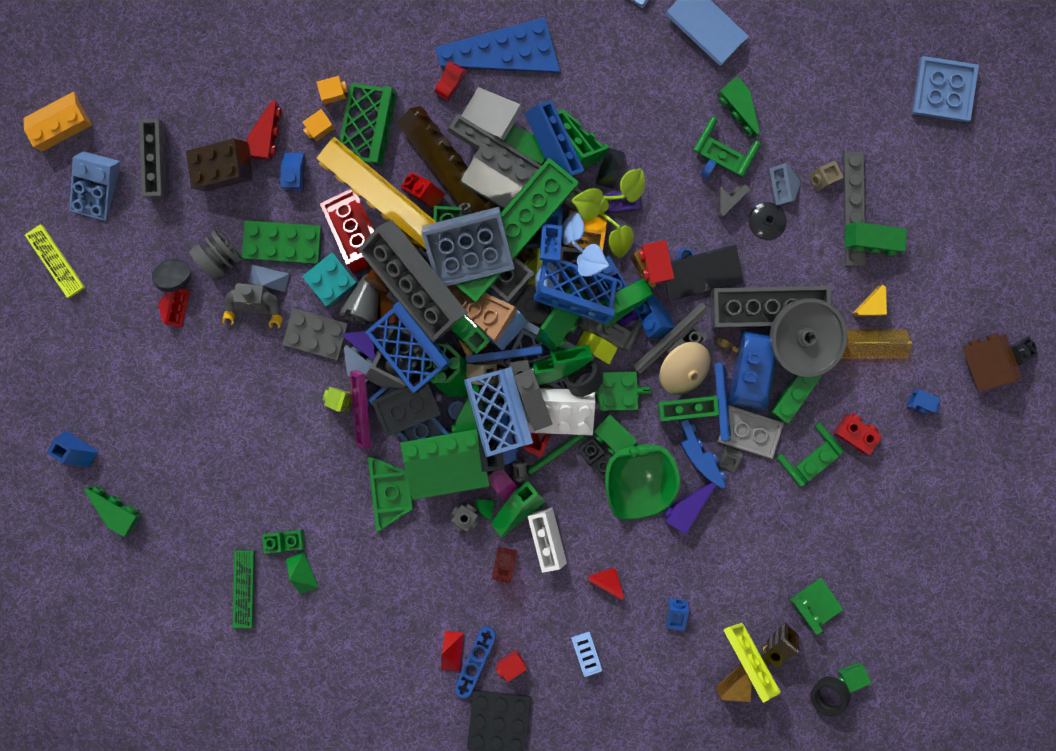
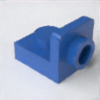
(677, 614)

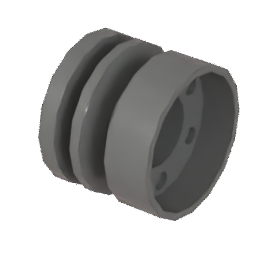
(215, 255)

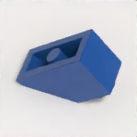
(292, 172)

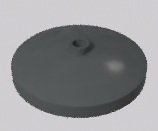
(824, 337)

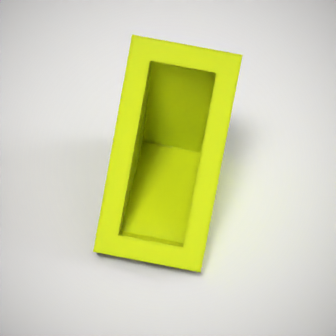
(598, 346)

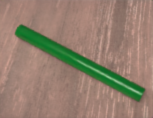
(555, 453)

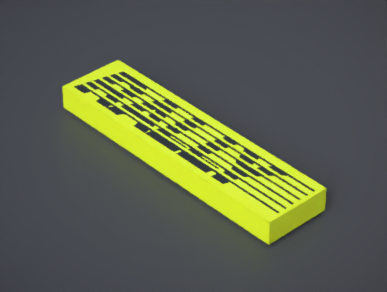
(54, 261)

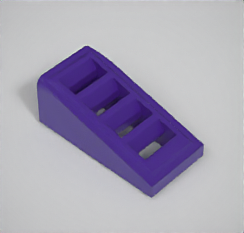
(637, 206)

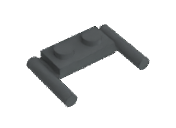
(615, 334)

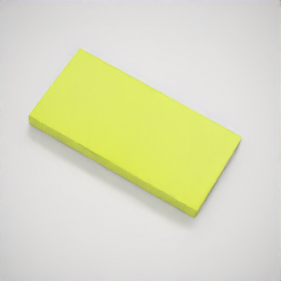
(752, 662)

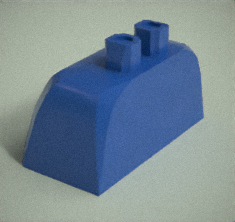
(752, 372)

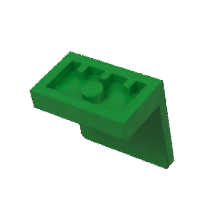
(816, 605)

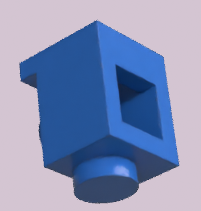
(924, 402)

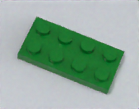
(281, 242)

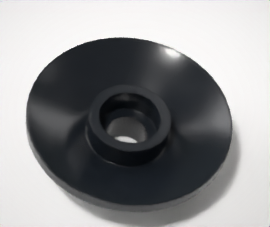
(758, 222)

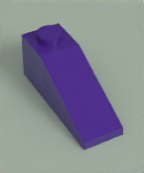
(685, 511)

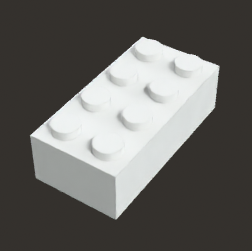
(567, 412)

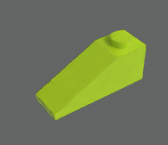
(337, 399)

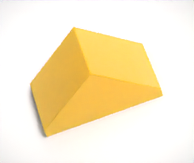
(874, 304)

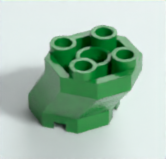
(452, 378)

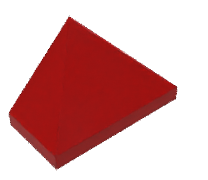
(173, 307)
(539, 443)
(608, 581)
(452, 651)

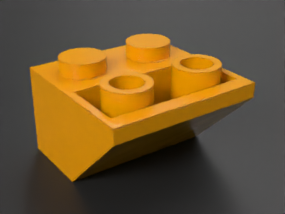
(593, 232)

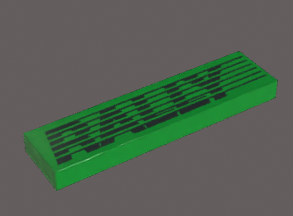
(243, 588)

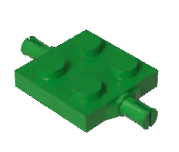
(620, 391)

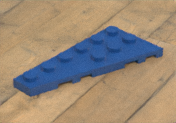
(510, 49)

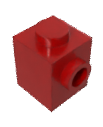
(511, 666)

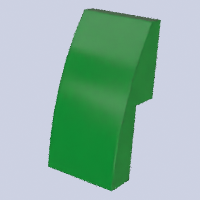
(283, 541)

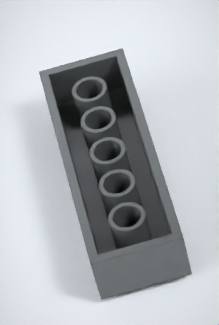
(412, 280)
(757, 305)

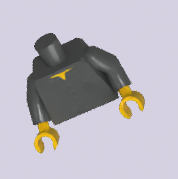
(251, 299)

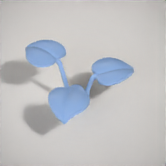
(592, 257)

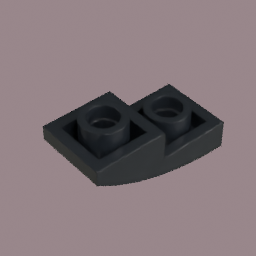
(595, 457)

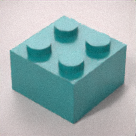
(330, 280)

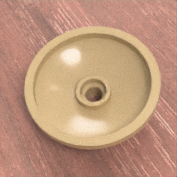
(684, 368)

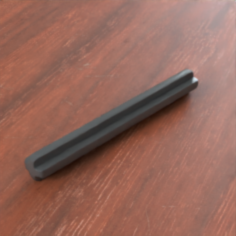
(676, 333)

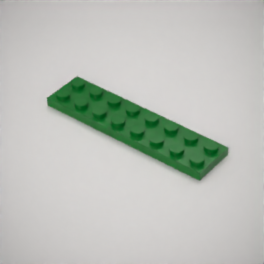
(526, 215)

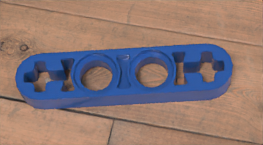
(474, 661)

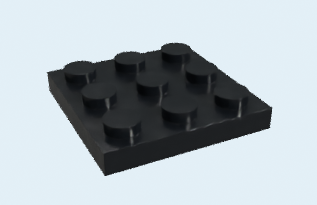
(498, 721)

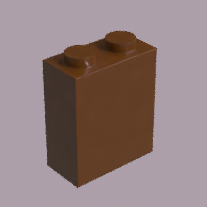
(992, 361)

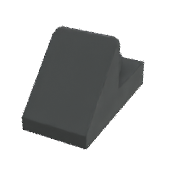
(726, 202)

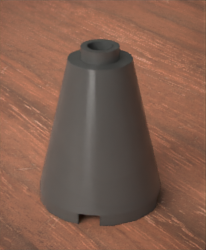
(362, 304)

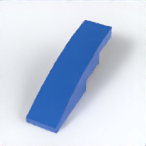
(551, 237)

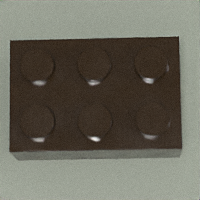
(219, 165)

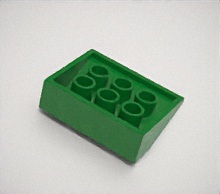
(443, 464)

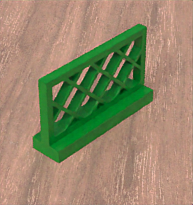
(383, 121)

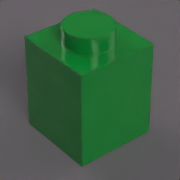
(854, 677)

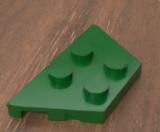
(389, 492)

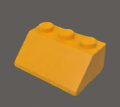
(56, 122)

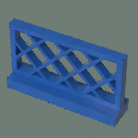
(574, 302)
(429, 348)

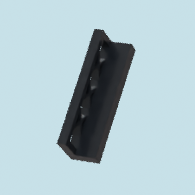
(496, 461)

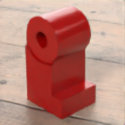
(450, 80)

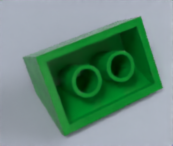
(557, 326)

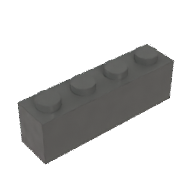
(153, 159)

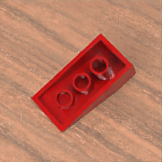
(349, 226)

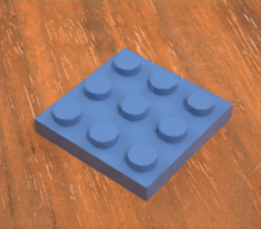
(945, 89)

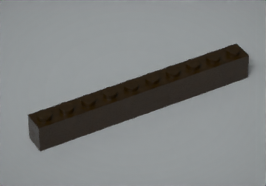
(446, 163)

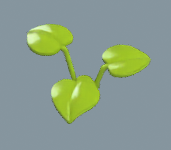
(592, 202)

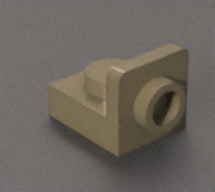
(825, 175)

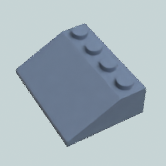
(468, 246)

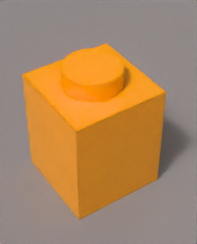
(332, 90)
(317, 125)

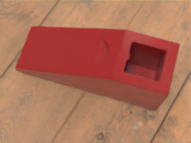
(263, 134)

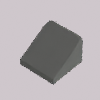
(730, 458)

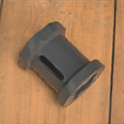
(520, 470)

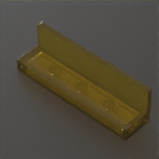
(877, 344)

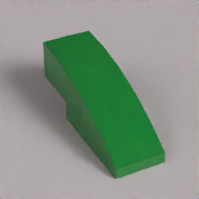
(561, 363)

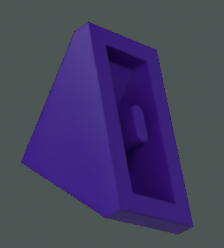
(362, 342)

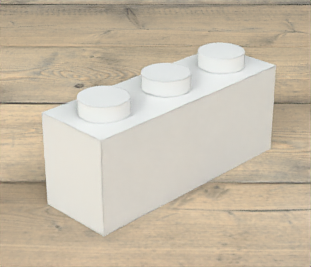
(547, 540)

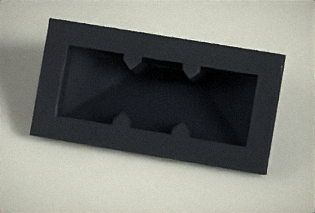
(610, 168)

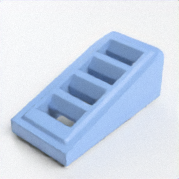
(592, 670)

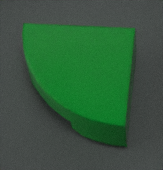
(485, 507)

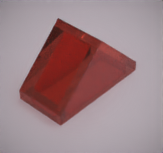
(504, 565)

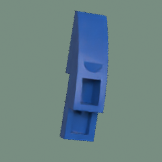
(703, 462)

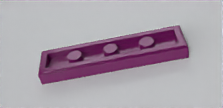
(360, 409)

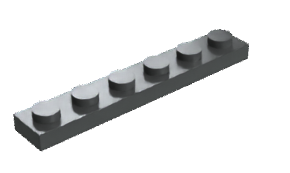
(853, 200)

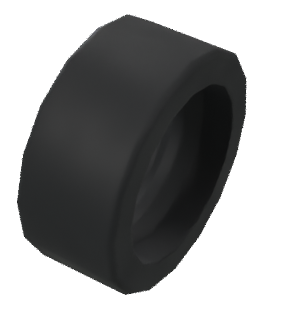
(589, 385)
(823, 707)

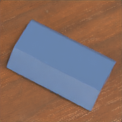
(708, 27)

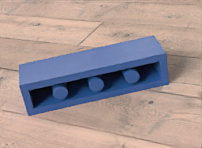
(553, 137)

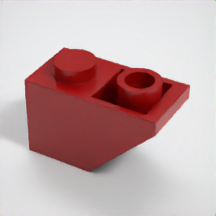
(422, 190)

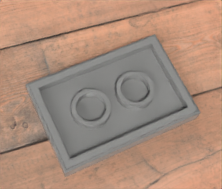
(492, 113)
(753, 432)

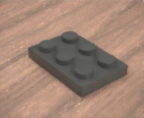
(315, 334)

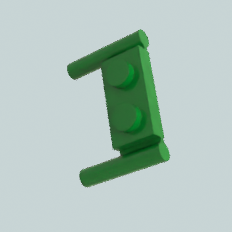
(723, 155)
(815, 461)

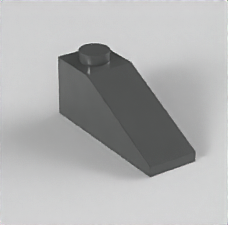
(533, 400)

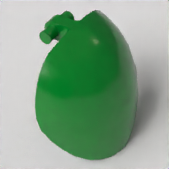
(641, 482)

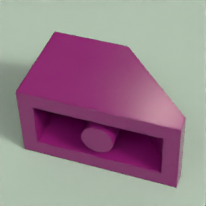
(502, 484)

